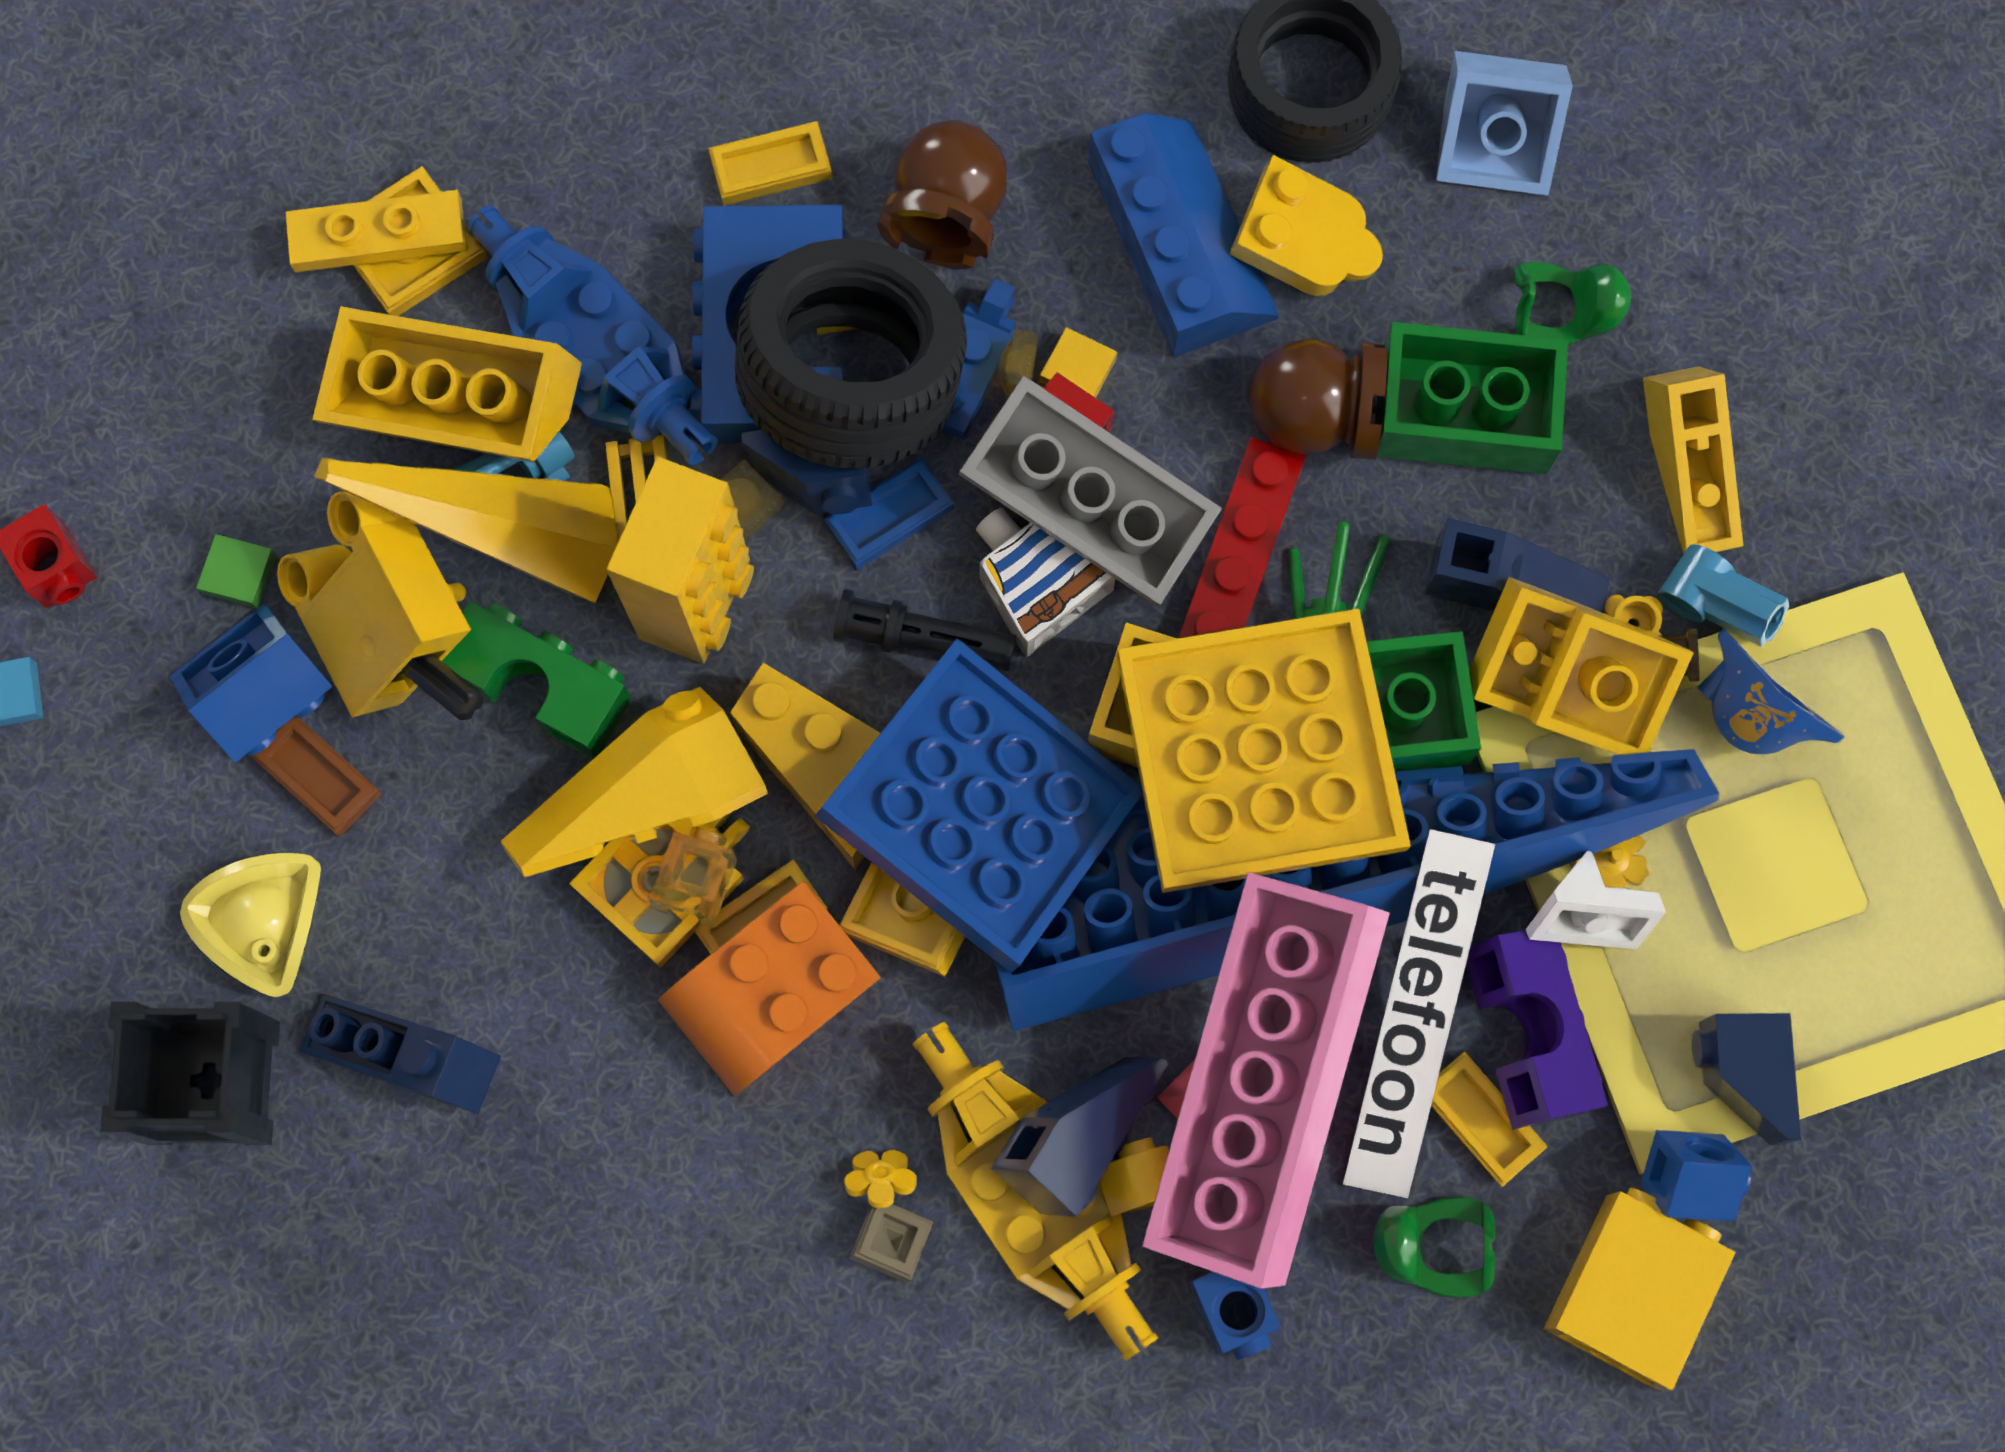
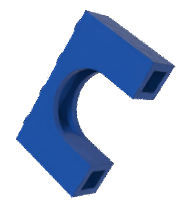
(734, 250)

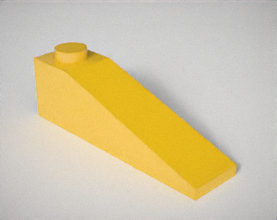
(658, 771)

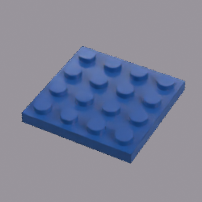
(981, 805)

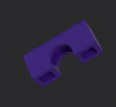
(1558, 1067)

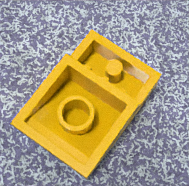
(1576, 670)

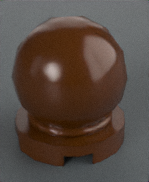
(946, 194)
(1316, 396)

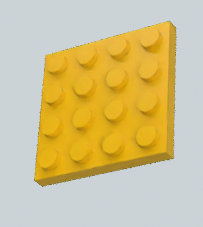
(1262, 750)

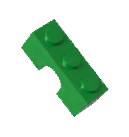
(581, 699)

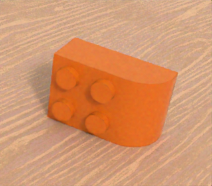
(768, 988)

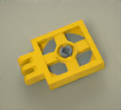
(626, 872)

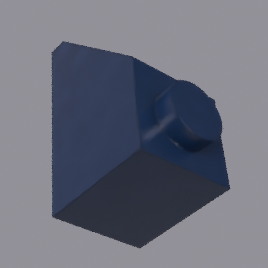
(808, 483)
(1752, 1070)

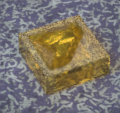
(1018, 360)

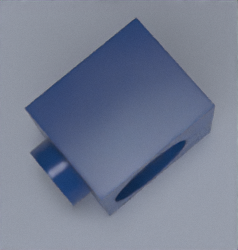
(1696, 1175)
(1208, 1294)

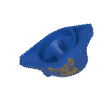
(1755, 709)

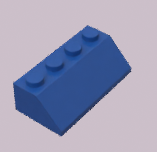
(1178, 230)

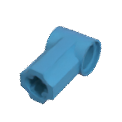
(1710, 589)

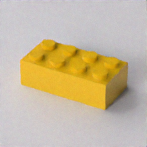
(681, 561)

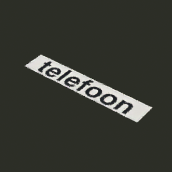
(1419, 1013)

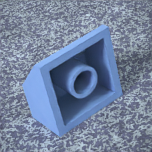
(1502, 122)

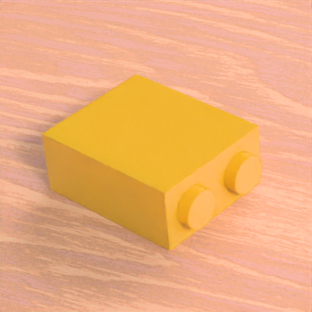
(1640, 1289)

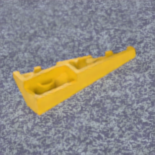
(535, 525)

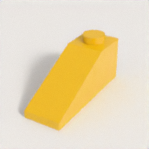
(1695, 455)

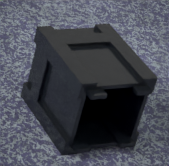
(157, 1070)

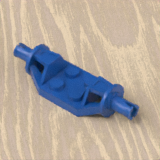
(602, 326)

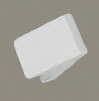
(1596, 915)

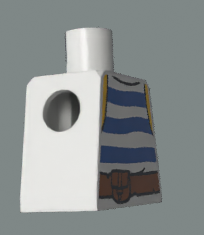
(1036, 580)

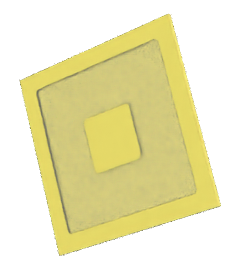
(1817, 885)

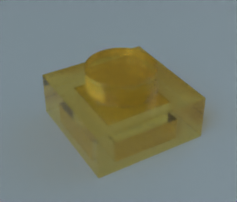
(752, 497)

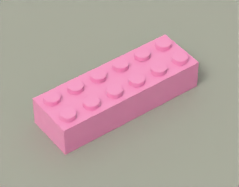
(1266, 1081)

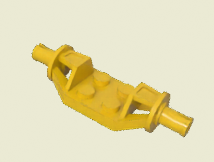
(1084, 1248)

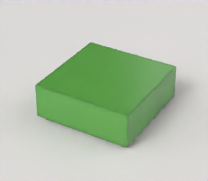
(236, 571)

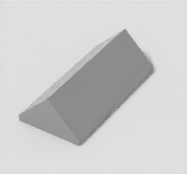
(1090, 491)

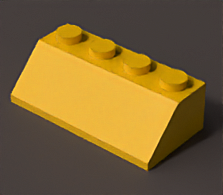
(446, 384)

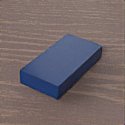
(899, 510)

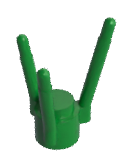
(1331, 602)

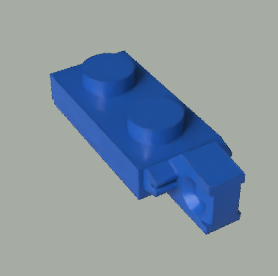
(987, 337)

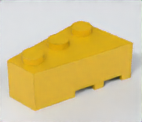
(802, 741)

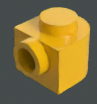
(1135, 1177)

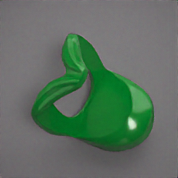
(1599, 295)
(1399, 1245)

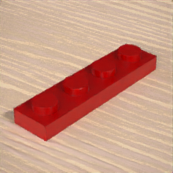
(1244, 540)

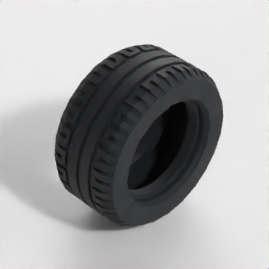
(860, 288)

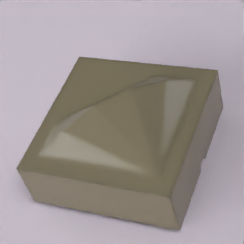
(891, 1241)

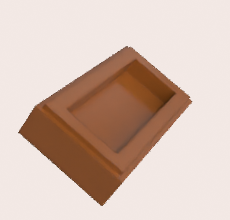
(317, 776)

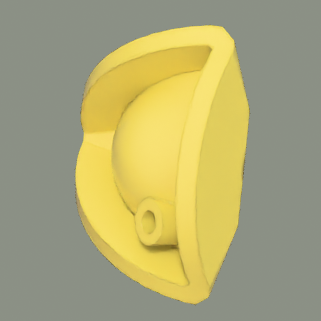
(255, 918)

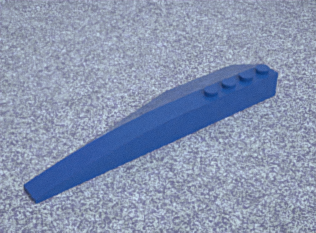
(1131, 940)

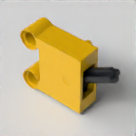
(379, 612)

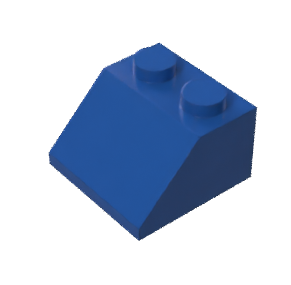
(250, 684)

